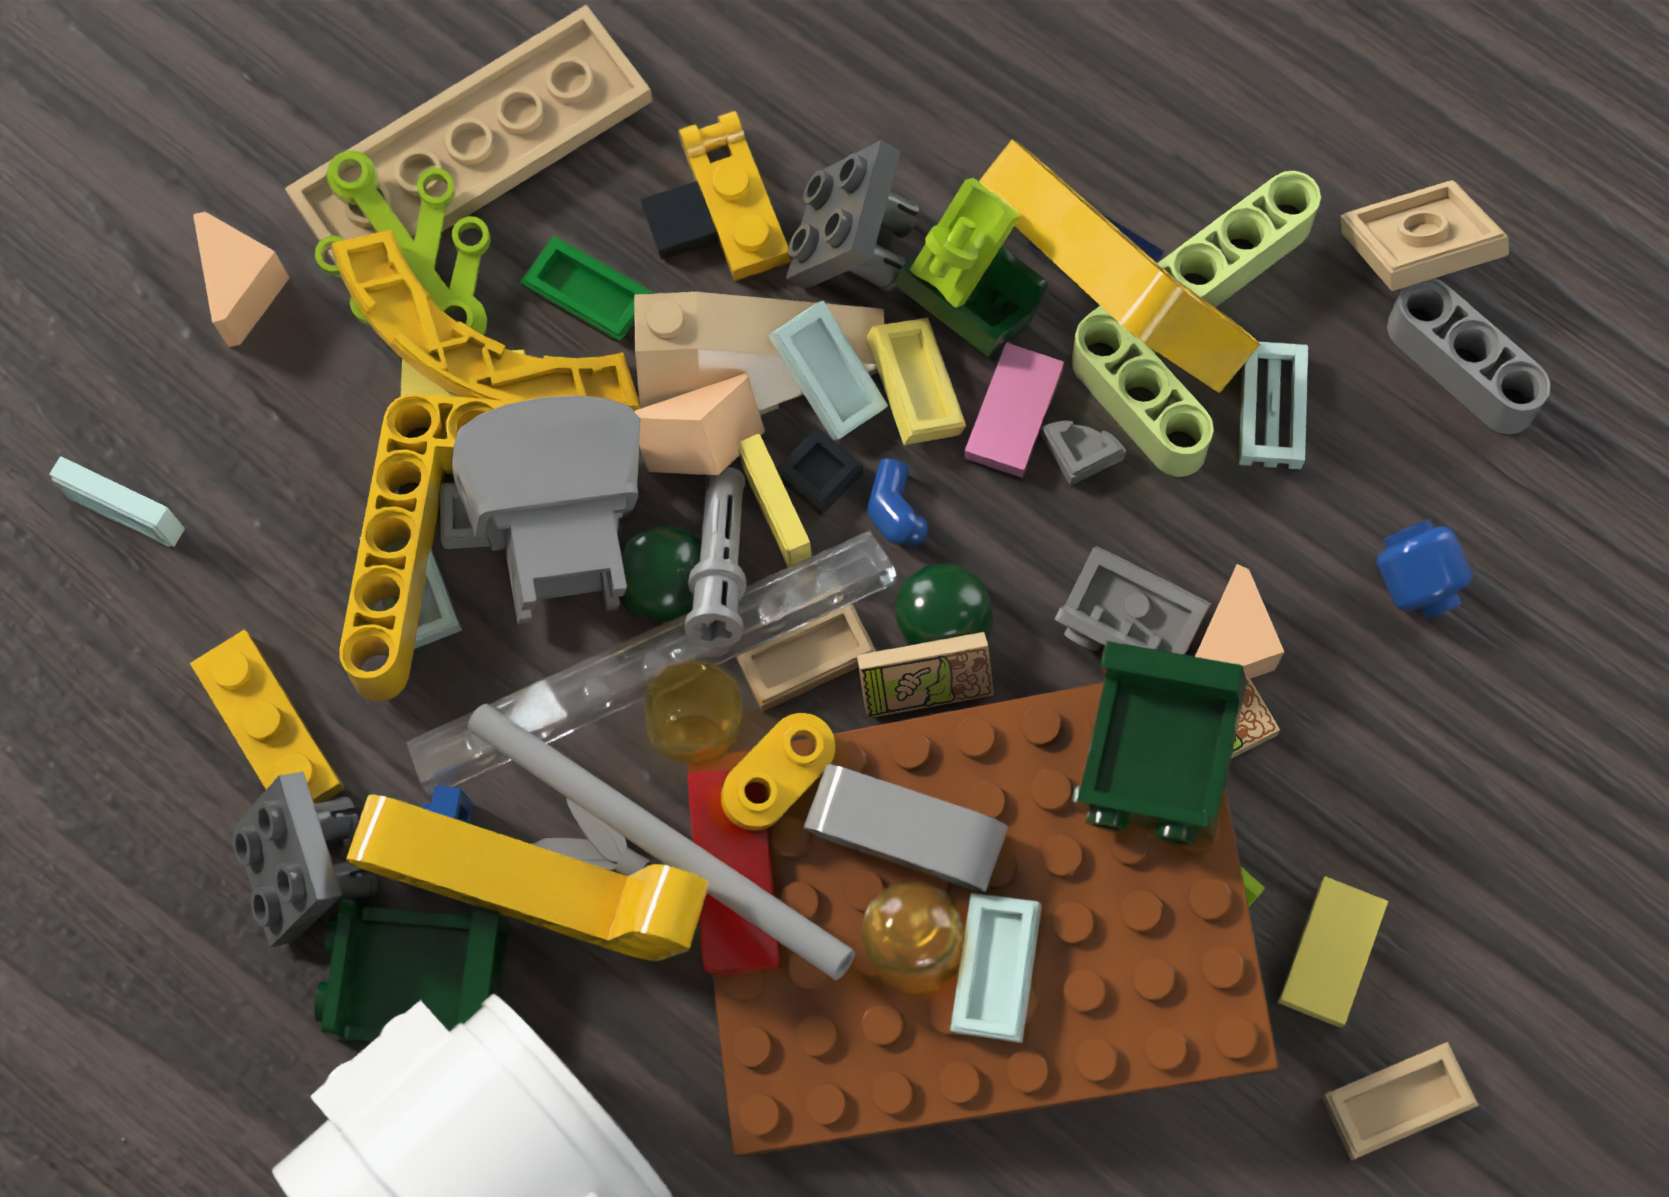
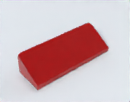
(727, 939)

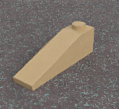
(711, 337)

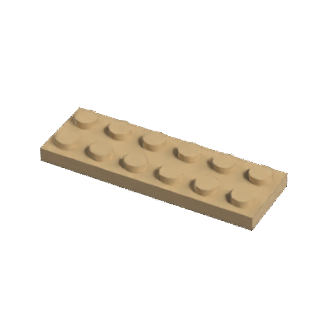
(488, 129)

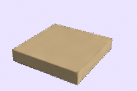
(1424, 235)

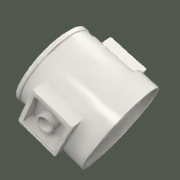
(463, 1119)

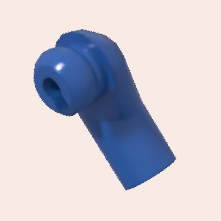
(889, 509)

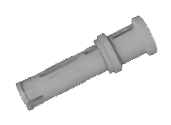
(717, 577)

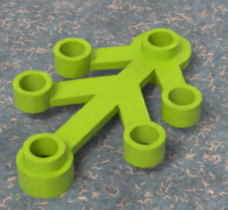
(423, 251)

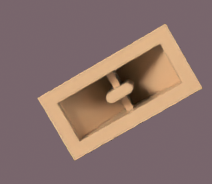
(238, 277)
(699, 428)
(1242, 629)

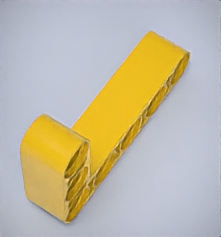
(1118, 271)
(400, 517)
(635, 915)

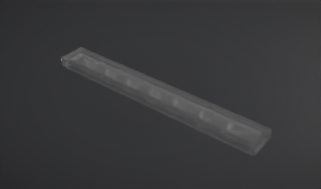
(624, 672)

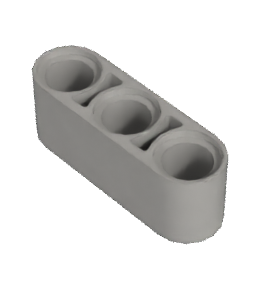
(1476, 384)
(906, 827)

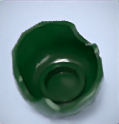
(658, 572)
(942, 605)

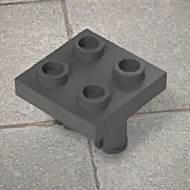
(845, 217)
(289, 860)

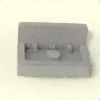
(1129, 607)

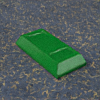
(584, 288)

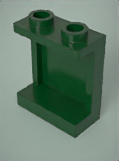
(1161, 743)
(400, 957)

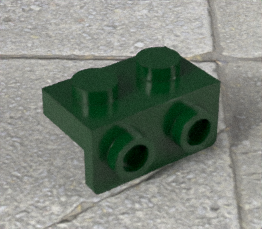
(994, 310)

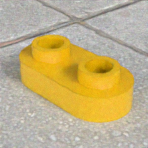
(779, 770)

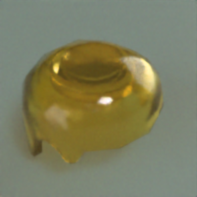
(693, 712)
(913, 936)

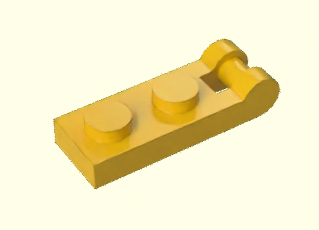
(735, 198)

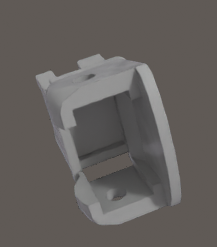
(558, 484)

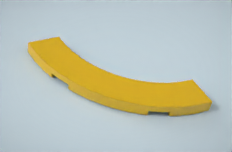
(452, 351)

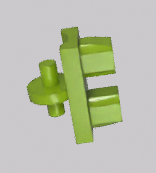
(965, 241)

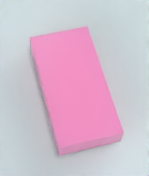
(1014, 410)

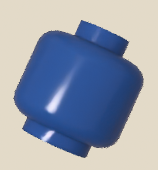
(1424, 568)

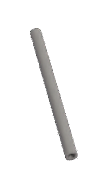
(662, 841)

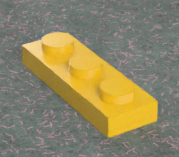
(263, 716)

